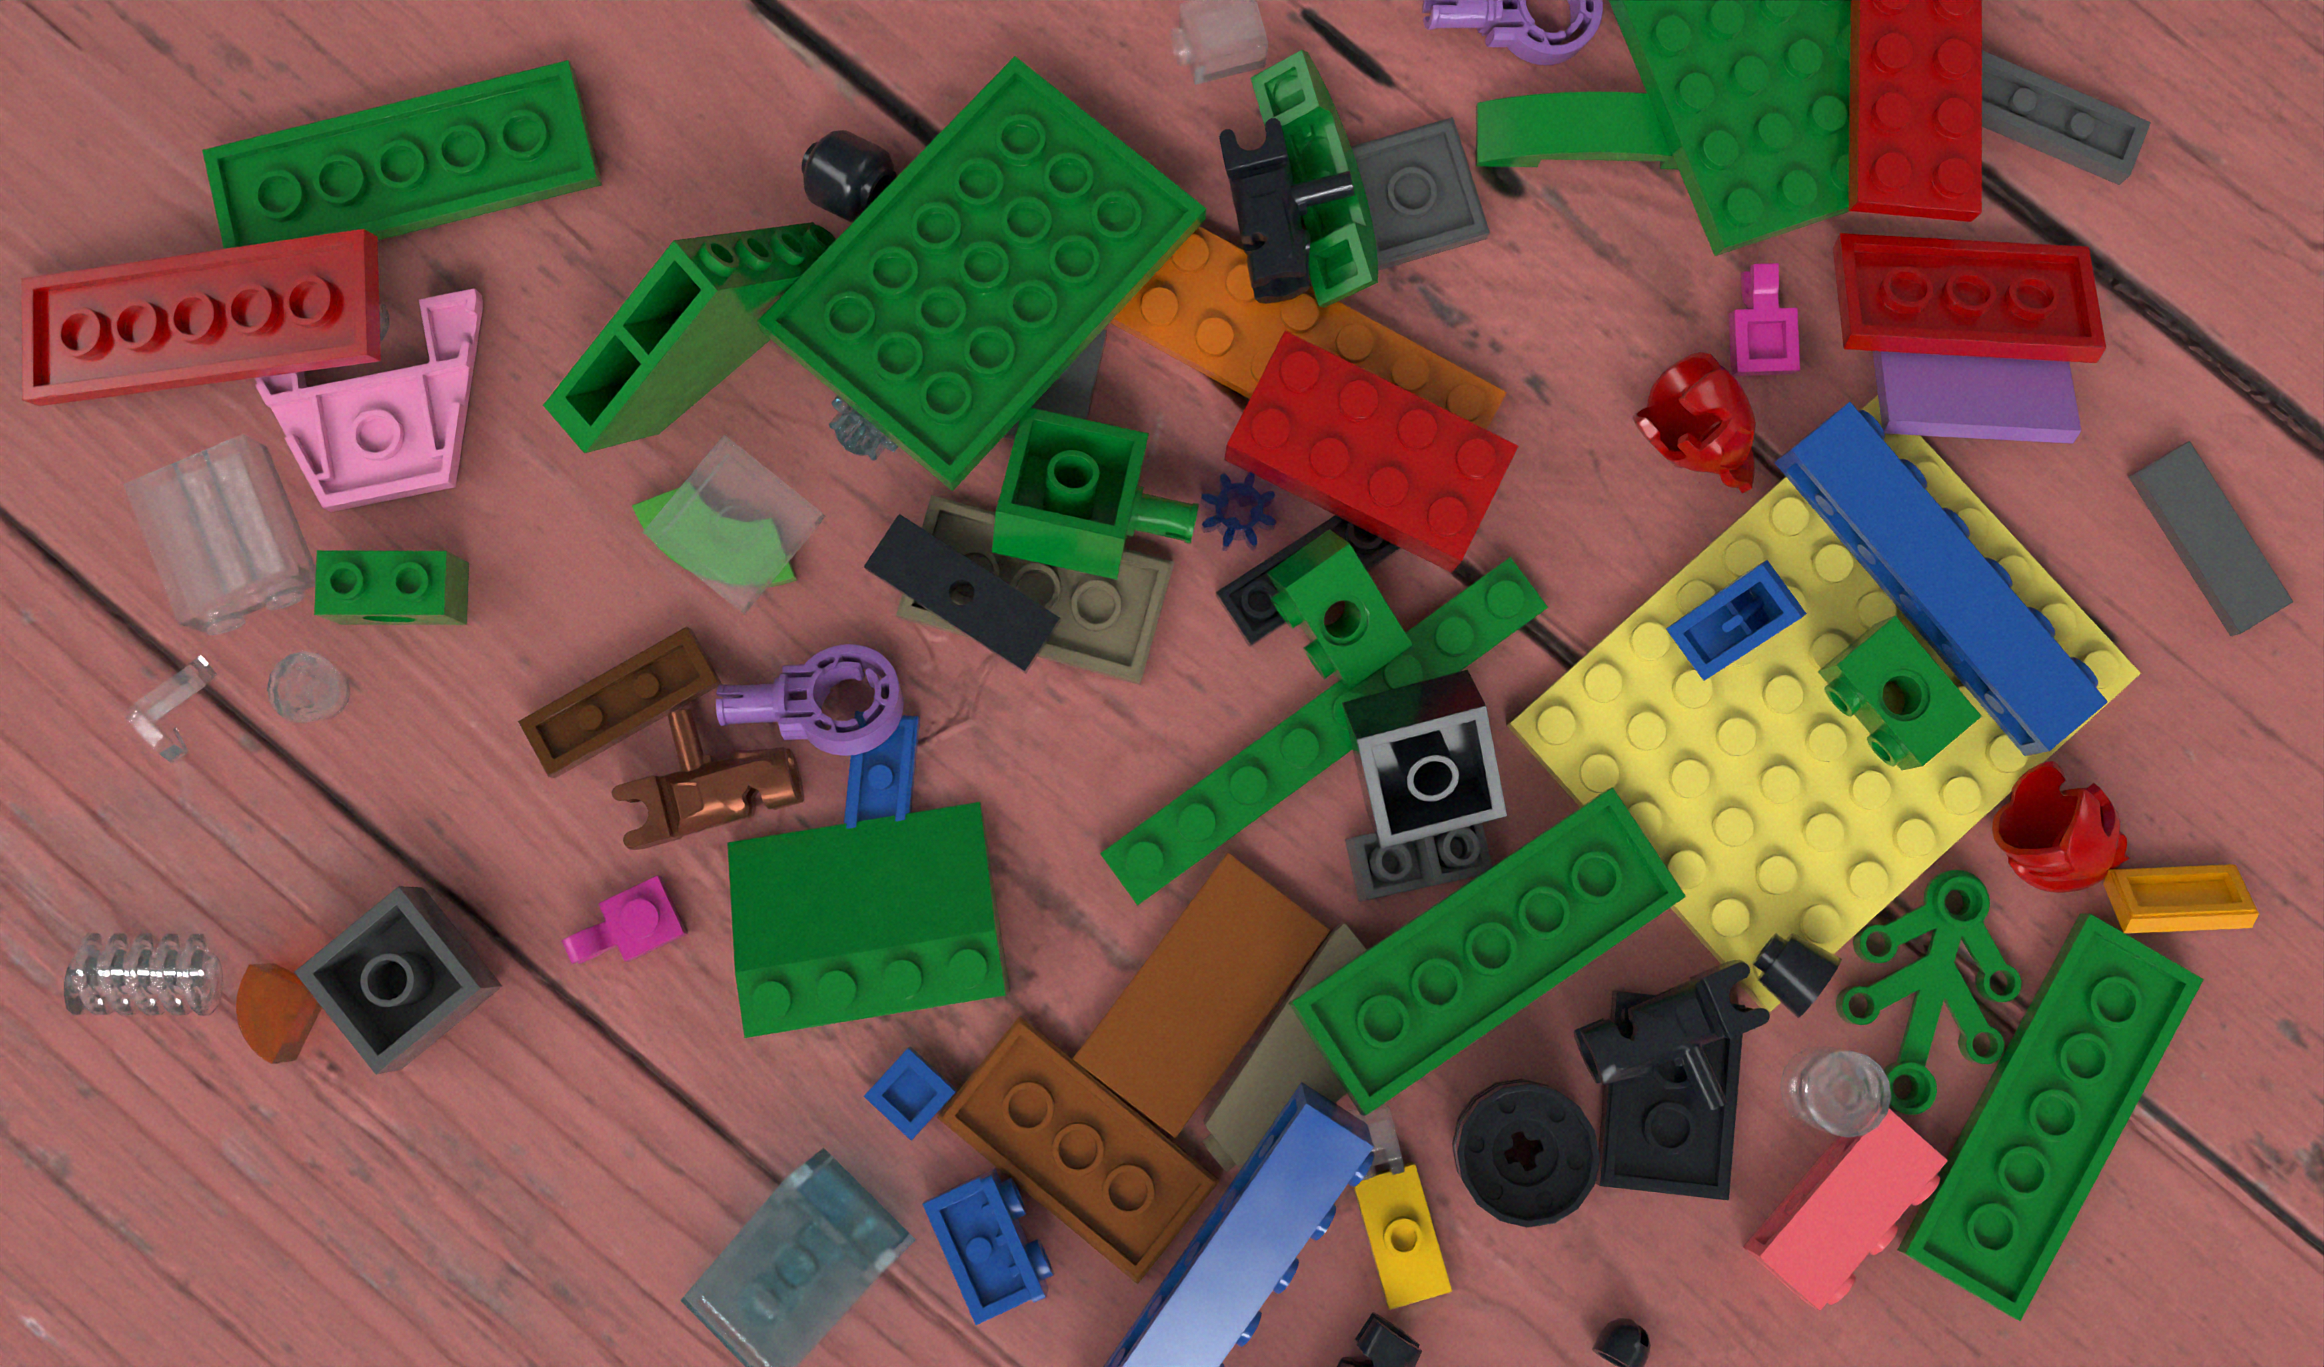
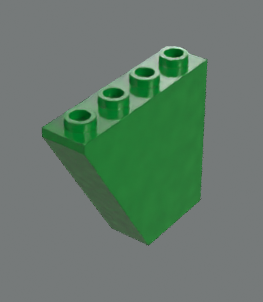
(681, 332)

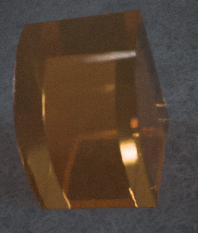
(275, 1012)

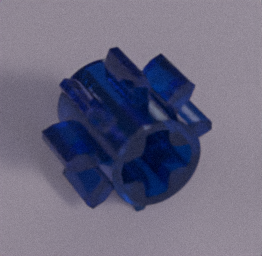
(1245, 495)

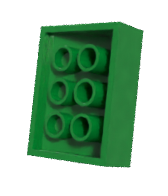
(864, 920)

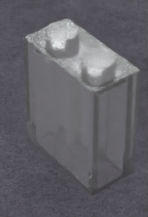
(223, 535)

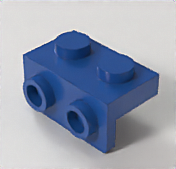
(988, 1245)

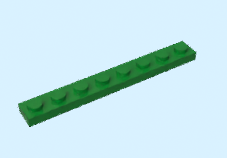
(1315, 736)

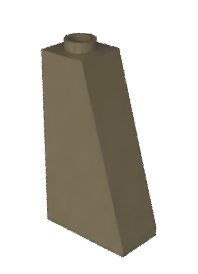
(1277, 1065)

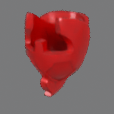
(1702, 420)
(2058, 836)

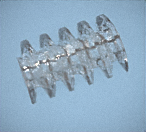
(143, 976)

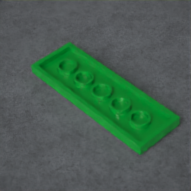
(409, 162)
(1486, 951)
(2050, 1115)

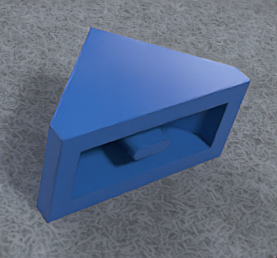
(1736, 620)

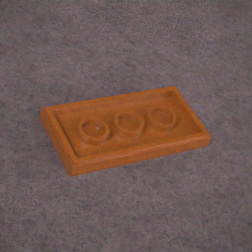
(1201, 995)
(1078, 1149)

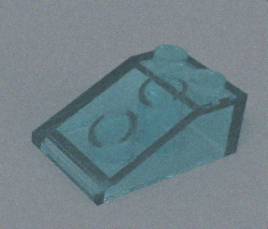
(798, 1266)

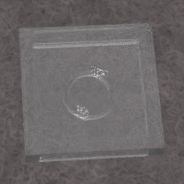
(734, 524)

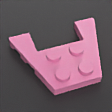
(388, 429)

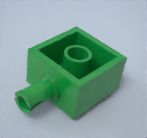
(1078, 495)

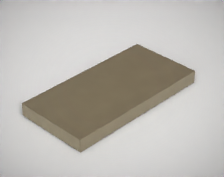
(1104, 620)

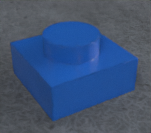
(910, 1093)

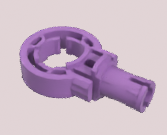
(1511, 26)
(798, 698)

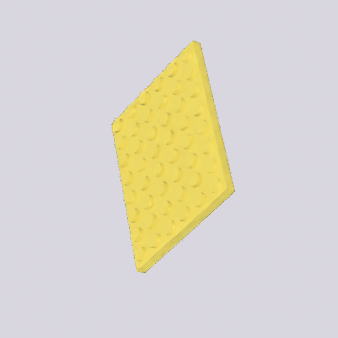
(1754, 775)

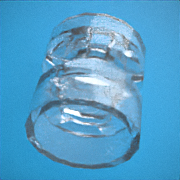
(1836, 1090)

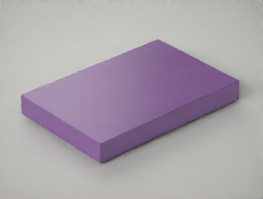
(1976, 397)

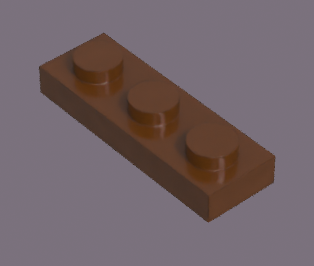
(619, 702)

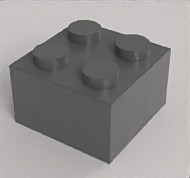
(398, 979)

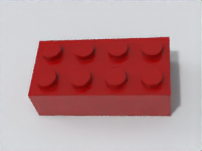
(1369, 452)

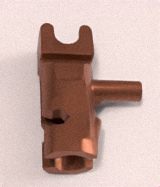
(708, 790)

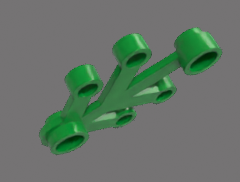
(1934, 981)

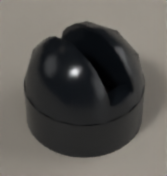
(1623, 1343)

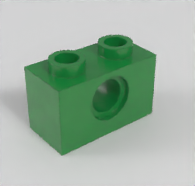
(391, 587)
(1366, 632)
(1933, 706)

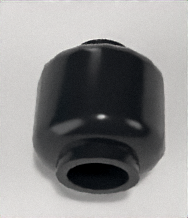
(845, 173)

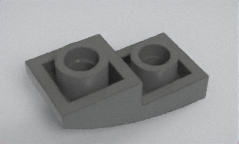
(1416, 863)

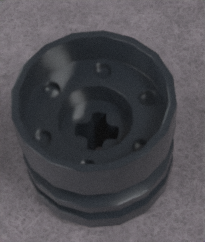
(1561, 1164)

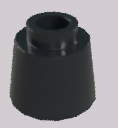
(1795, 971)

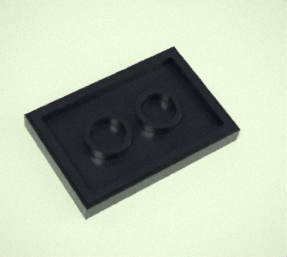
(1656, 1130)

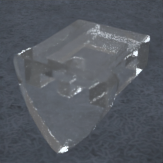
(150, 711)

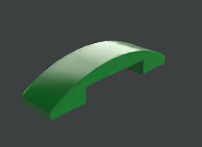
(1569, 127)
(1341, 230)

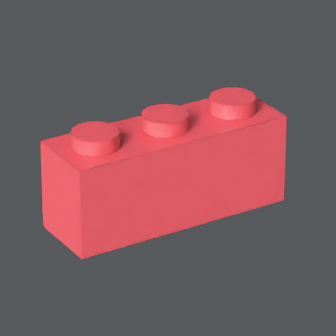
(1846, 1210)

